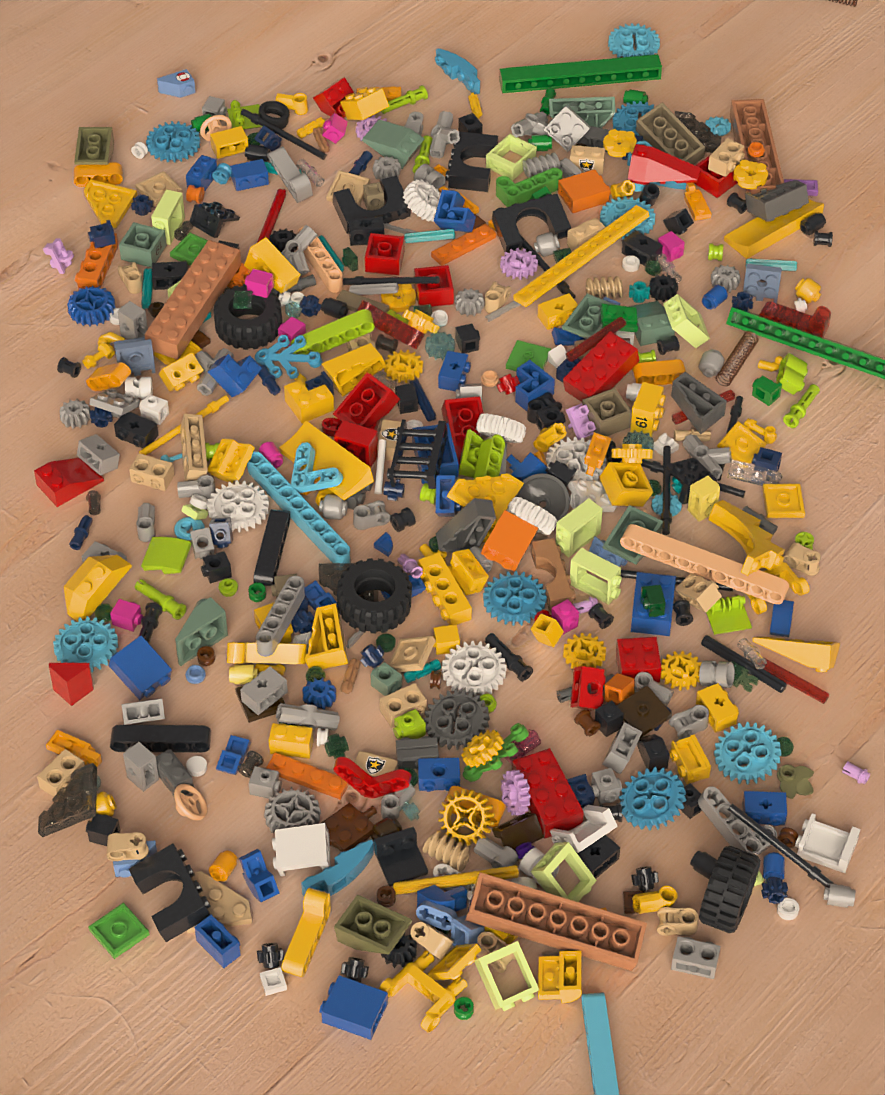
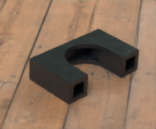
(465, 176)
(546, 208)
(393, 209)
(189, 907)

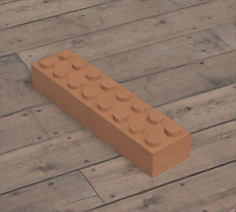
(751, 125)
(193, 299)
(556, 921)

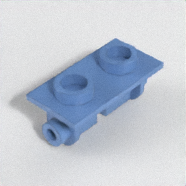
(596, 548)

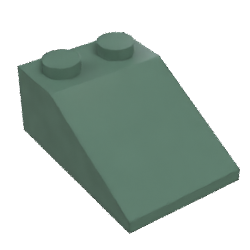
(393, 141)
(586, 317)
(652, 323)
(631, 516)
(203, 628)

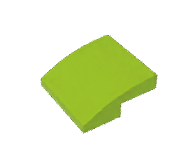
(166, 554)

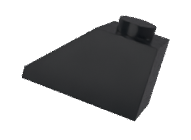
(653, 752)

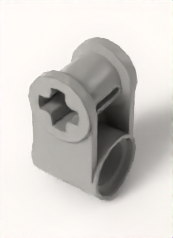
(415, 122)
(369, 515)
(689, 721)

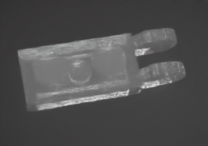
(753, 473)

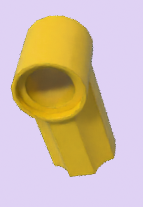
(296, 102)
(622, 189)
(549, 436)
(654, 900)

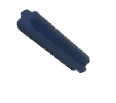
(423, 401)

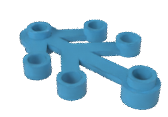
(286, 356)

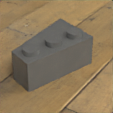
(777, 201)
(698, 402)
(467, 526)

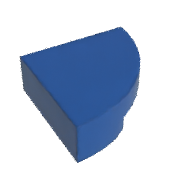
(384, 544)

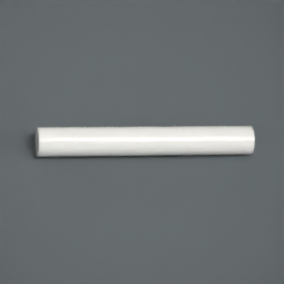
(380, 466)

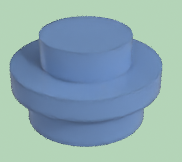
(195, 674)

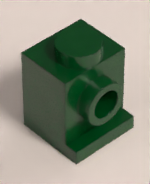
(653, 600)

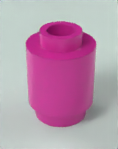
(271, 453)

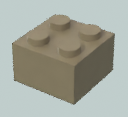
(608, 412)

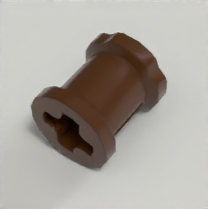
(587, 723)

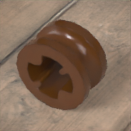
(202, 659)
(435, 680)
(788, 836)
(387, 890)

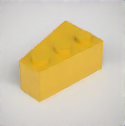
(267, 258)
(352, 366)
(327, 639)

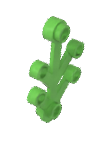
(518, 733)

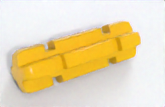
(475, 105)
(308, 129)

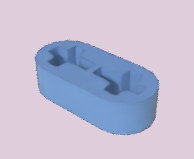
(436, 915)

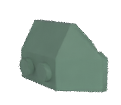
(593, 110)

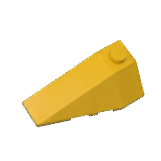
(813, 654)

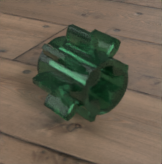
(336, 746)

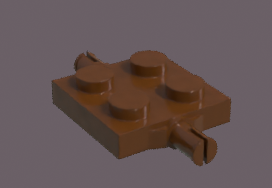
(349, 827)

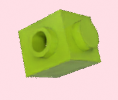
(409, 725)

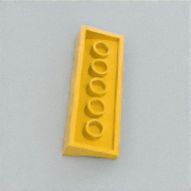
(761, 234)
(330, 455)

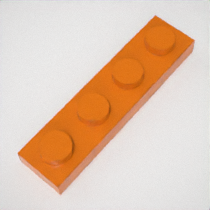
(463, 244)
(308, 776)

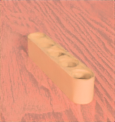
(324, 265)

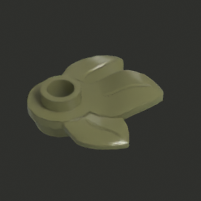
(797, 780)

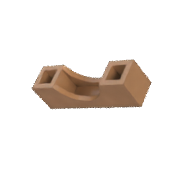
(547, 557)

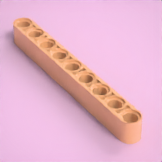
(703, 563)

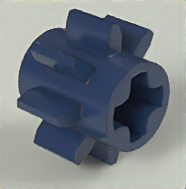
(142, 205)
(742, 301)
(310, 305)
(100, 417)
(394, 492)
(302, 622)
(372, 656)
(774, 890)

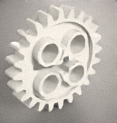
(573, 455)
(241, 503)
(474, 668)

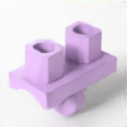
(60, 257)
(580, 421)

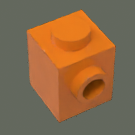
(619, 688)

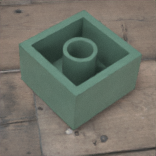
(142, 244)

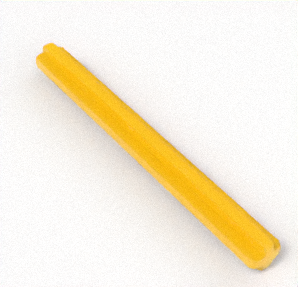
(454, 879)

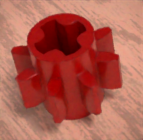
(508, 384)

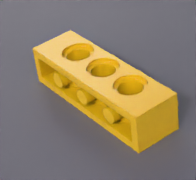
(444, 590)

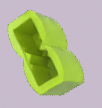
(792, 373)

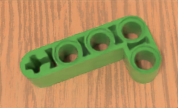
(521, 192)

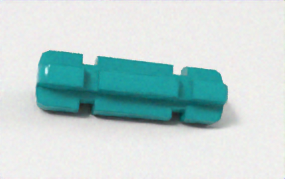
(431, 666)

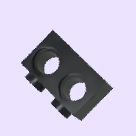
(362, 227)

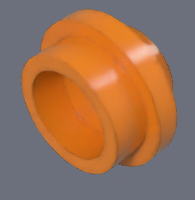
(756, 149)

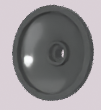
(546, 489)

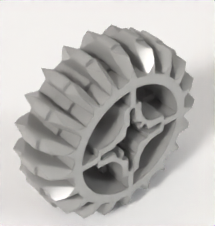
(288, 809)

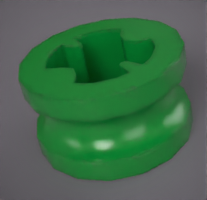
(257, 597)
(459, 1012)

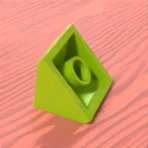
(470, 454)

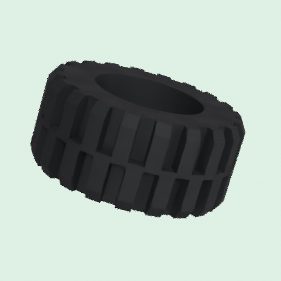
(247, 332)
(374, 576)
(729, 889)

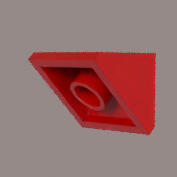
(71, 680)

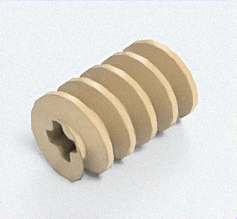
(603, 287)
(446, 851)

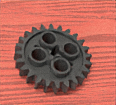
(440, 716)

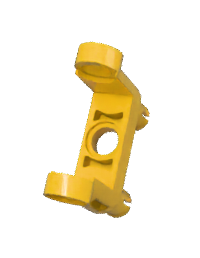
(798, 586)
(441, 997)

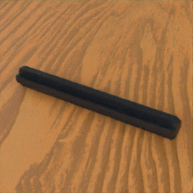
(730, 655)

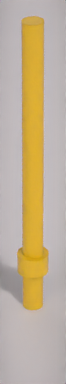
(211, 407)

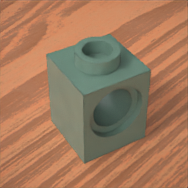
(386, 679)

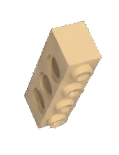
(193, 447)

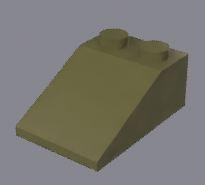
(94, 146)
(370, 926)

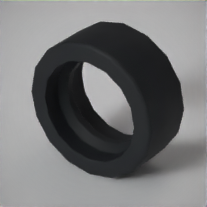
(275, 108)

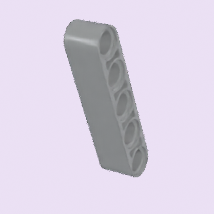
(280, 616)

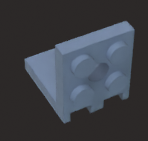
(766, 289)
(136, 354)

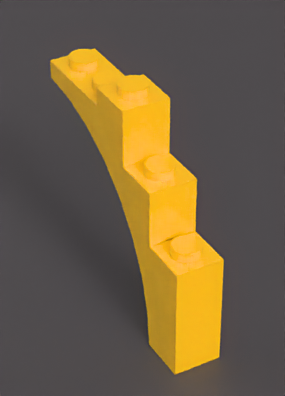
(746, 530)

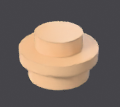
(489, 378)

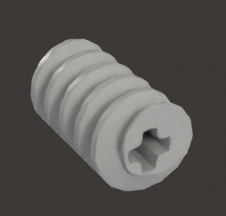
(540, 164)

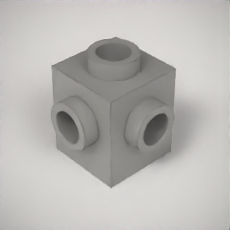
(605, 786)

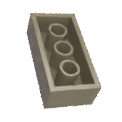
(669, 135)

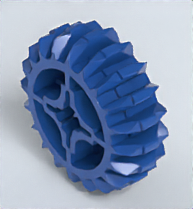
(91, 306)

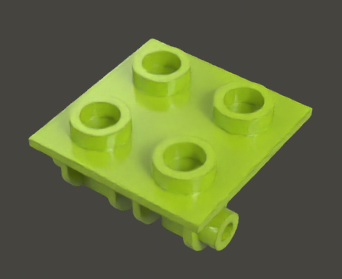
(240, 120)
(728, 615)

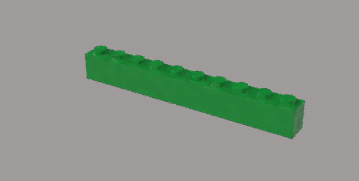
(580, 73)
(807, 342)

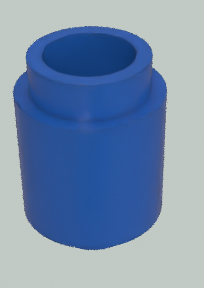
(714, 297)
(774, 866)

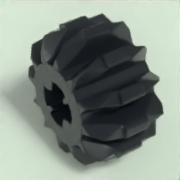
(280, 239)
(663, 287)
(403, 952)

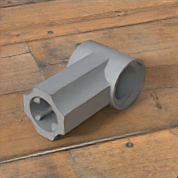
(203, 486)
(146, 522)
(663, 693)
(393, 802)
(495, 854)

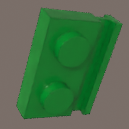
(612, 312)

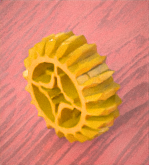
(480, 805)

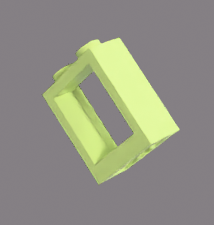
(504, 167)
(169, 214)
(685, 321)
(579, 527)
(591, 585)
(549, 863)
(490, 984)

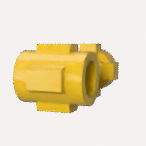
(104, 350)
(769, 432)

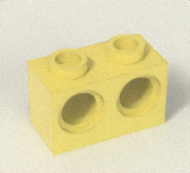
(702, 498)

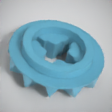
(723, 128)
(675, 504)
(184, 525)

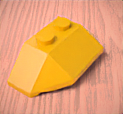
(93, 584)

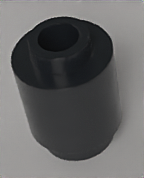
(256, 152)
(649, 194)
(812, 223)
(334, 308)
(703, 863)

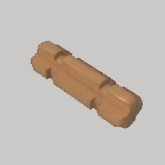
(321, 140)
(350, 676)

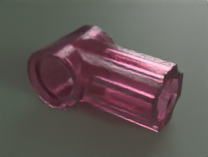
(525, 746)

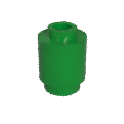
(635, 95)
(198, 121)
(542, 142)

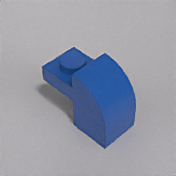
(529, 466)
(257, 876)
(454, 899)

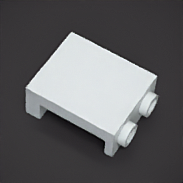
(598, 823)
(827, 844)
(301, 848)

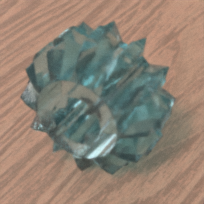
(439, 344)
(639, 438)

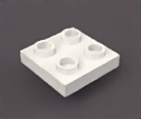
(593, 490)

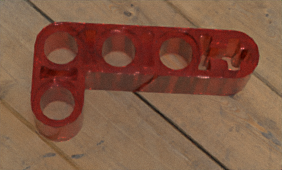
(816, 323)
(393, 326)

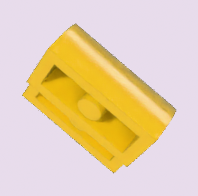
(230, 460)
(560, 976)

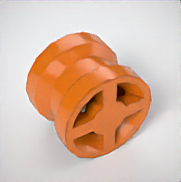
(195, 194)

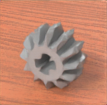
(386, 168)
(726, 277)
(469, 302)
(75, 413)

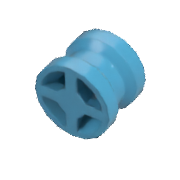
(222, 173)

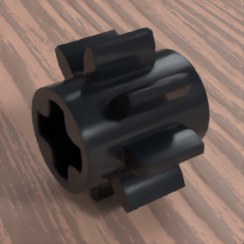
(645, 878)
(270, 955)
(355, 969)

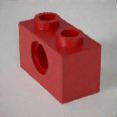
(580, 696)

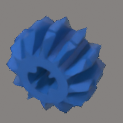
(319, 693)

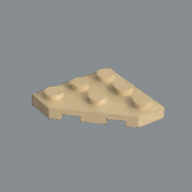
(225, 904)

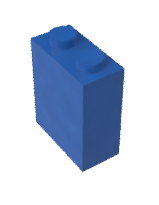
(140, 668)
(354, 1007)

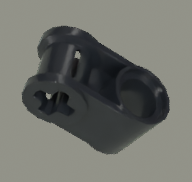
(543, 402)

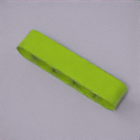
(337, 332)
(490, 457)

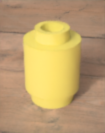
(242, 674)

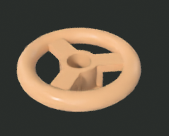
(214, 125)
(187, 804)

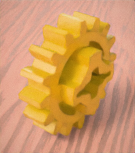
(420, 321)
(403, 366)
(632, 453)
(584, 651)
(680, 670)
(482, 748)

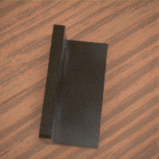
(519, 831)

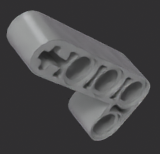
(296, 183)
(726, 825)

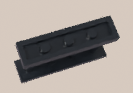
(434, 461)

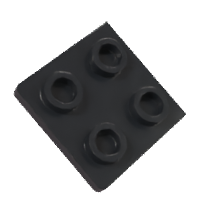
(210, 217)
(688, 473)
(400, 856)

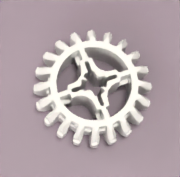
(422, 199)
(509, 429)
(533, 514)

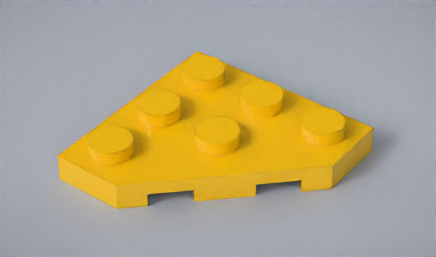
(109, 201)
(498, 489)

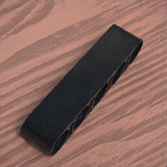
(272, 547)
(162, 737)

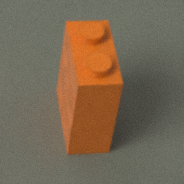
(583, 191)
(509, 540)

